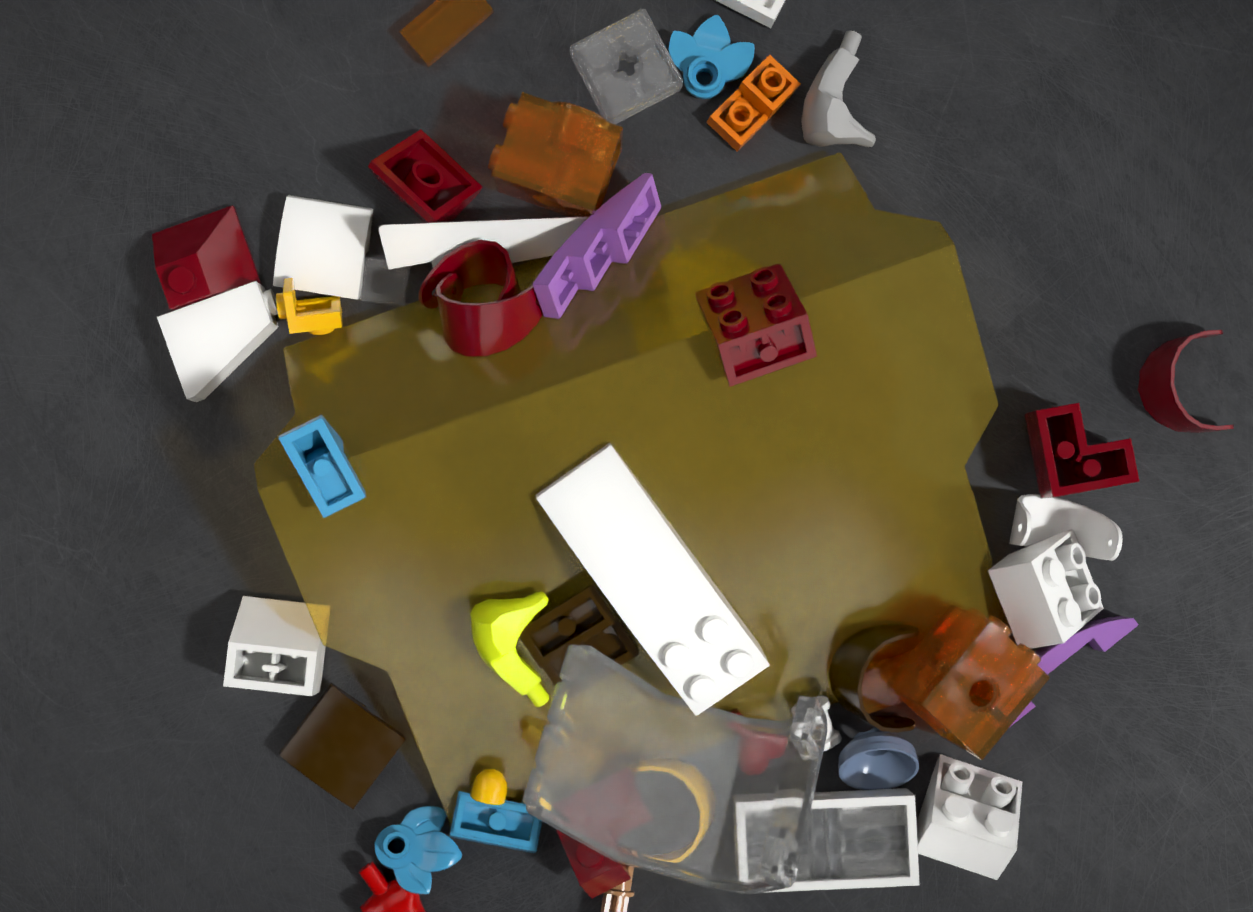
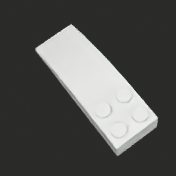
(653, 579)

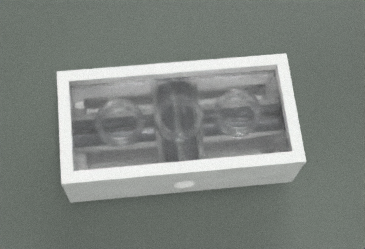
(859, 841)

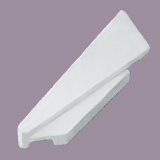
(430, 242)

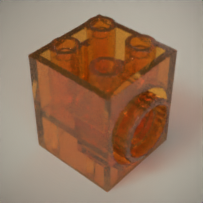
(556, 156)
(969, 679)

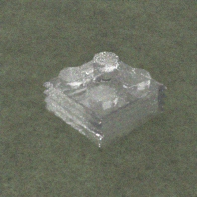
(631, 40)

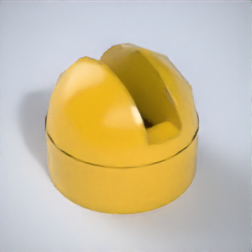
(489, 787)

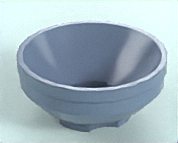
(877, 761)

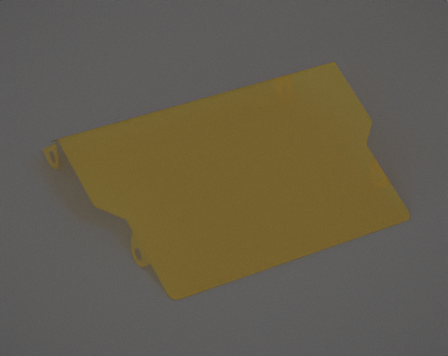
(802, 493)

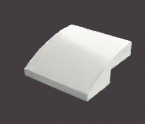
(323, 246)

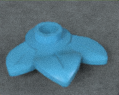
(710, 53)
(424, 850)

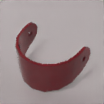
(476, 264)
(488, 326)
(1159, 391)

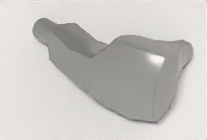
(824, 113)

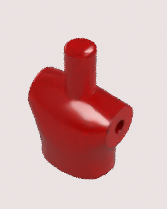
(387, 896)

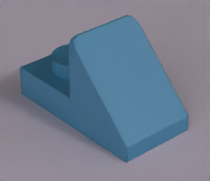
(322, 465)

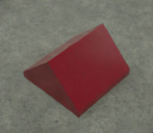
(425, 179)

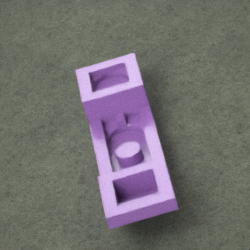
(1100, 635)

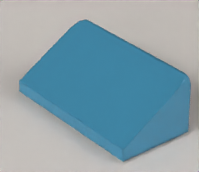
(495, 825)

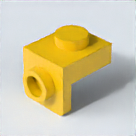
(313, 315)

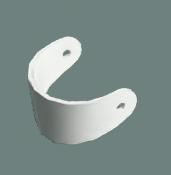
(1043, 518)

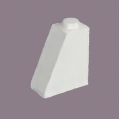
(217, 335)

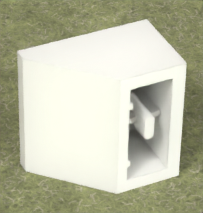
(1046, 591)
(274, 648)
(970, 817)

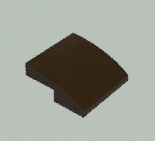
(577, 621)
(342, 746)

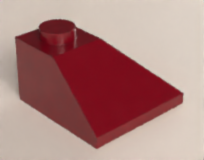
(203, 258)

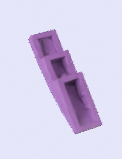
(601, 239)

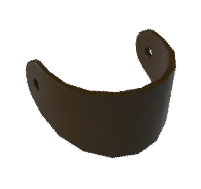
(849, 666)

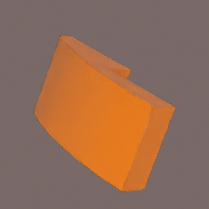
(753, 103)

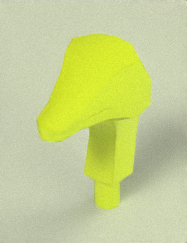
(495, 631)

